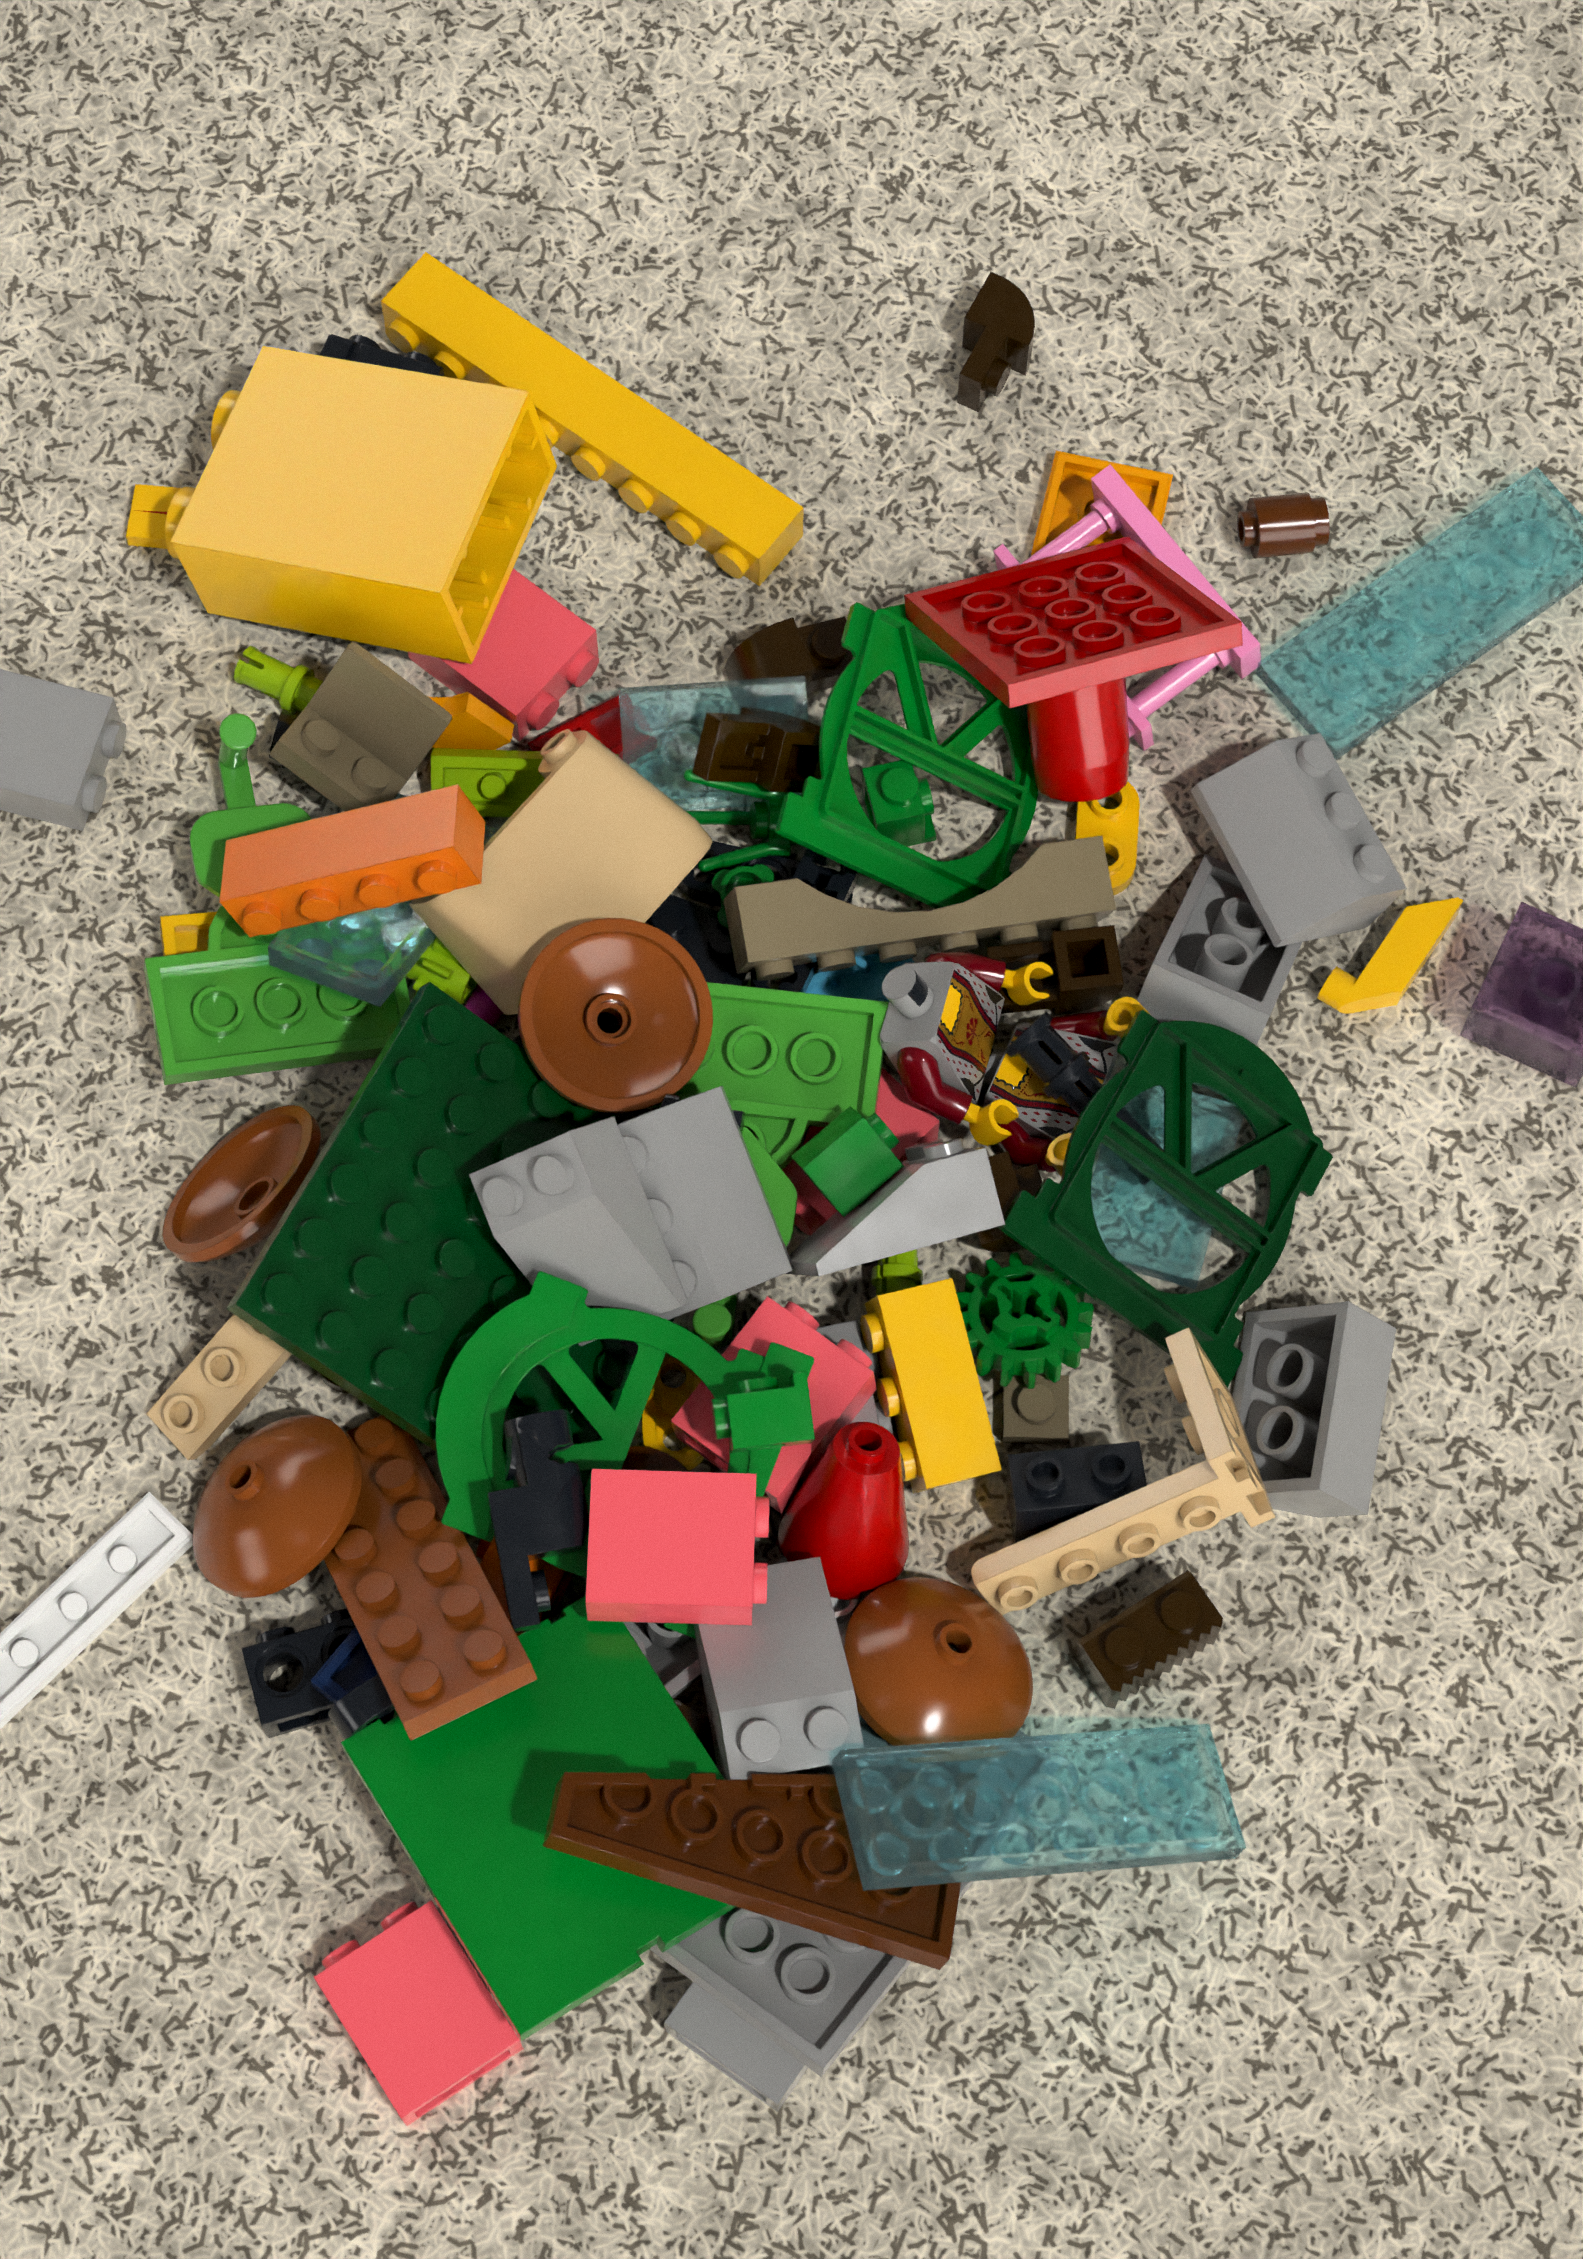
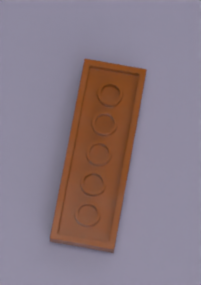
(420, 1591)

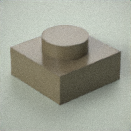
(1036, 1413)

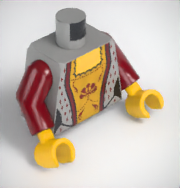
(944, 1029)
(1043, 1123)

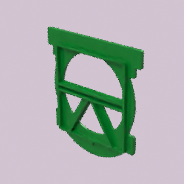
(828, 812)
(540, 1333)

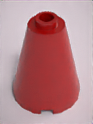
(851, 1512)

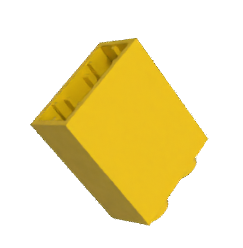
(363, 502)

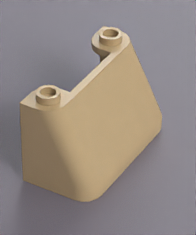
(575, 852)

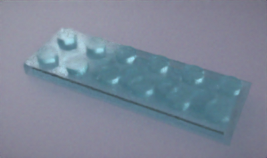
(1430, 614)
(1036, 1805)

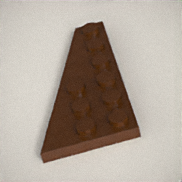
(752, 1844)

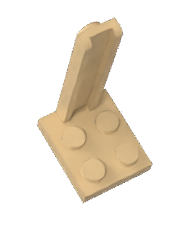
(217, 1386)
(1148, 1516)

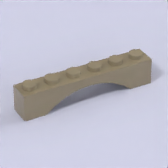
(796, 924)

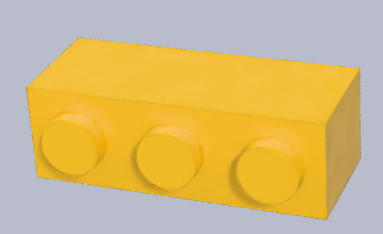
(930, 1385)

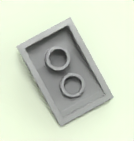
(1217, 959)
(930, 1200)
(582, 1218)
(782, 1686)

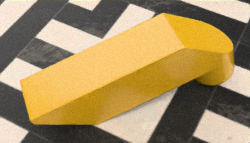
(1394, 962)

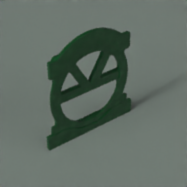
(1060, 1218)

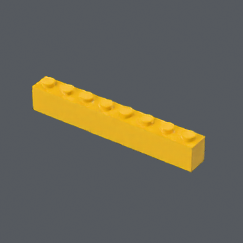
(597, 421)

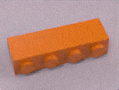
(353, 861)

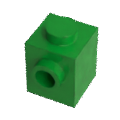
(849, 1159)

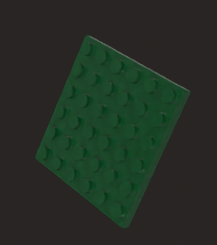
(386, 1242)

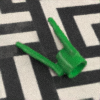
(761, 820)

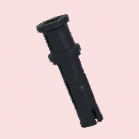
(1060, 1068)

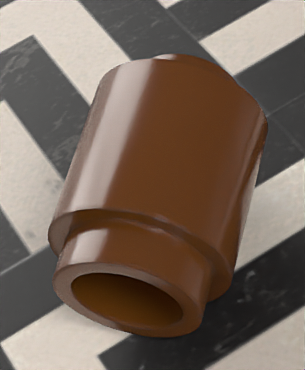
(1283, 525)

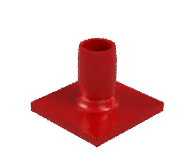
(1063, 643)

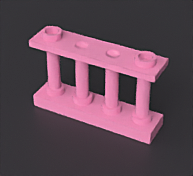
(1120, 509)

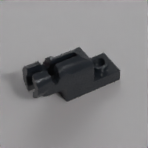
(538, 1516)

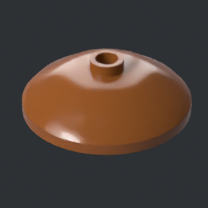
(649, 989)
(242, 1186)
(276, 1505)
(918, 1687)

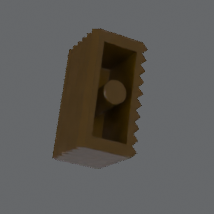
(1148, 1639)

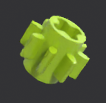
(444, 971)

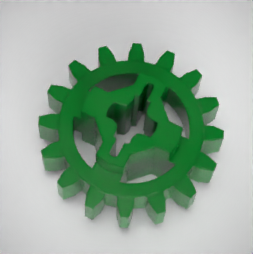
(1024, 1327)

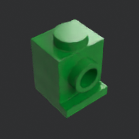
(898, 803)
(765, 1414)

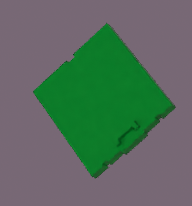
(478, 1805)

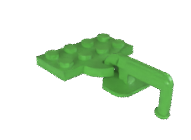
(226, 1005)
(789, 1067)

